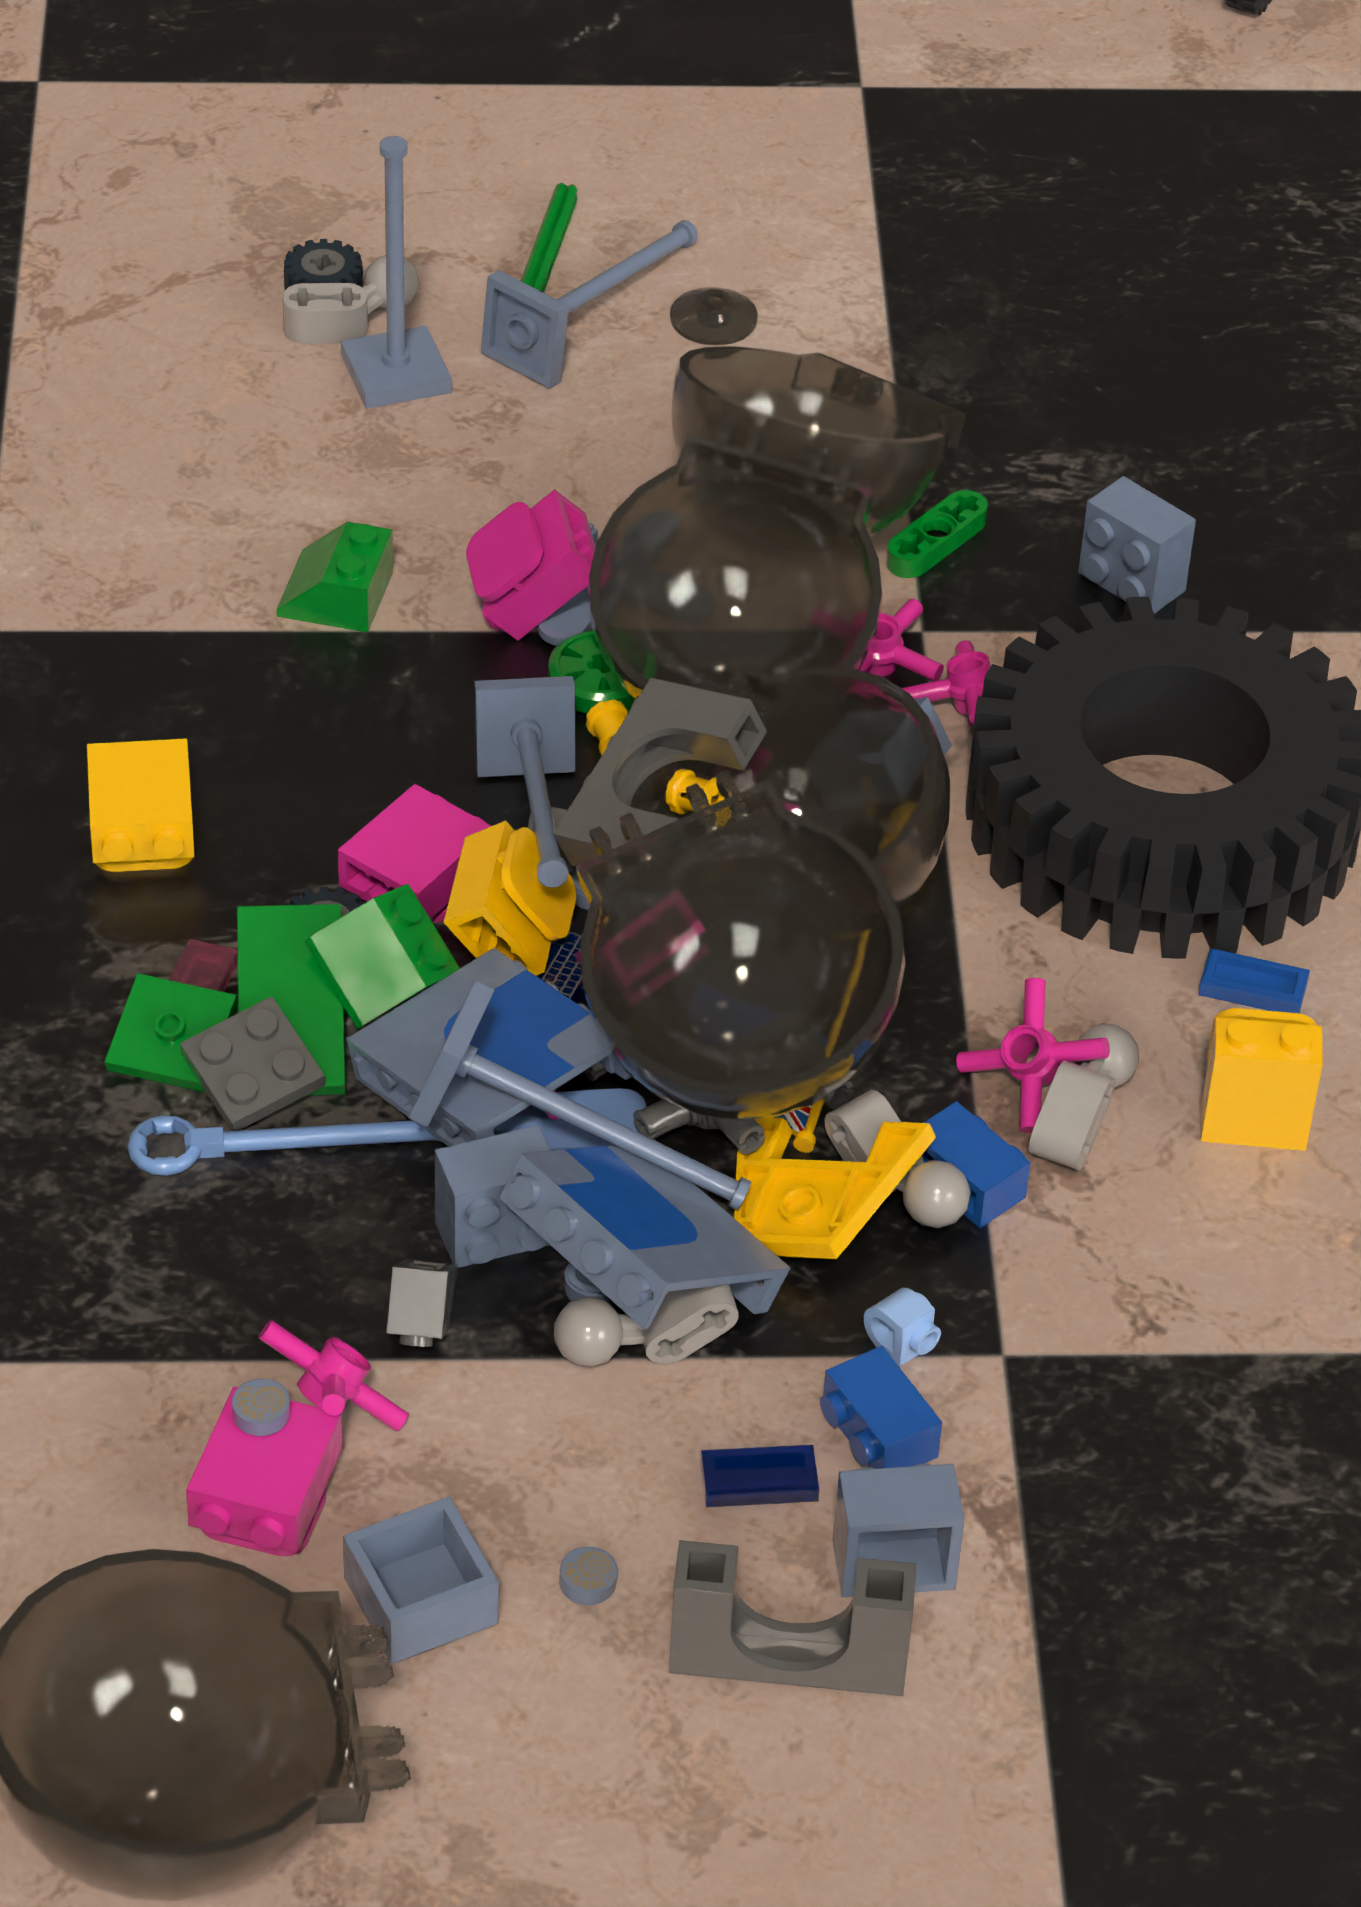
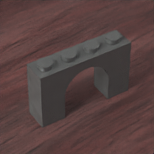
(662, 727)
(726, 1639)

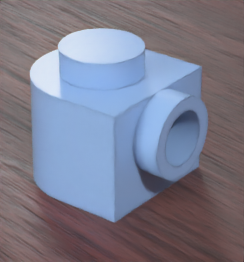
(903, 1325)

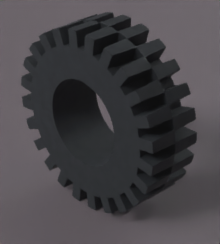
(1149, 854)

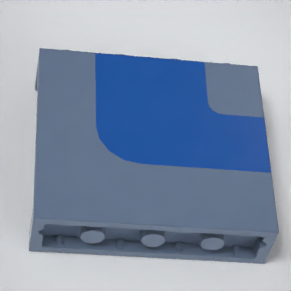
(522, 1029)
(639, 1229)

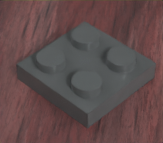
(252, 1064)

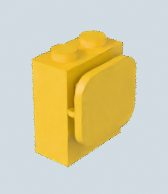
(140, 805)
(503, 903)
(1261, 1079)

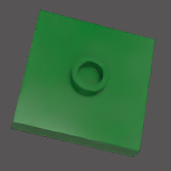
(156, 1022)

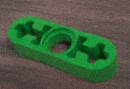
(930, 549)

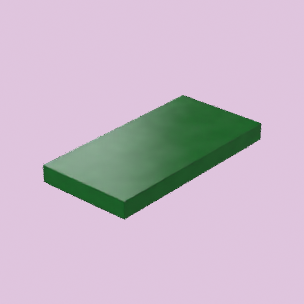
(280, 965)

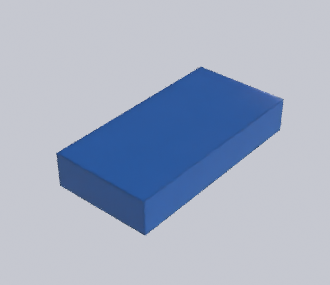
(1253, 982)

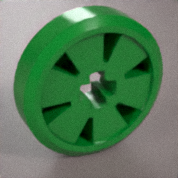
(593, 680)

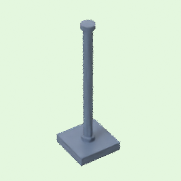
(529, 327)
(402, 361)
(529, 732)
(461, 1058)

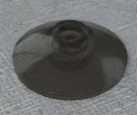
(713, 316)

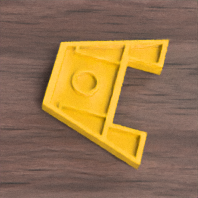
(821, 1204)

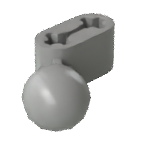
(340, 310)
(1081, 1098)
(932, 1191)
(592, 1330)

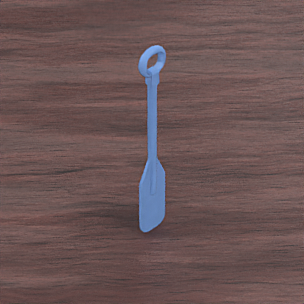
(213, 1142)

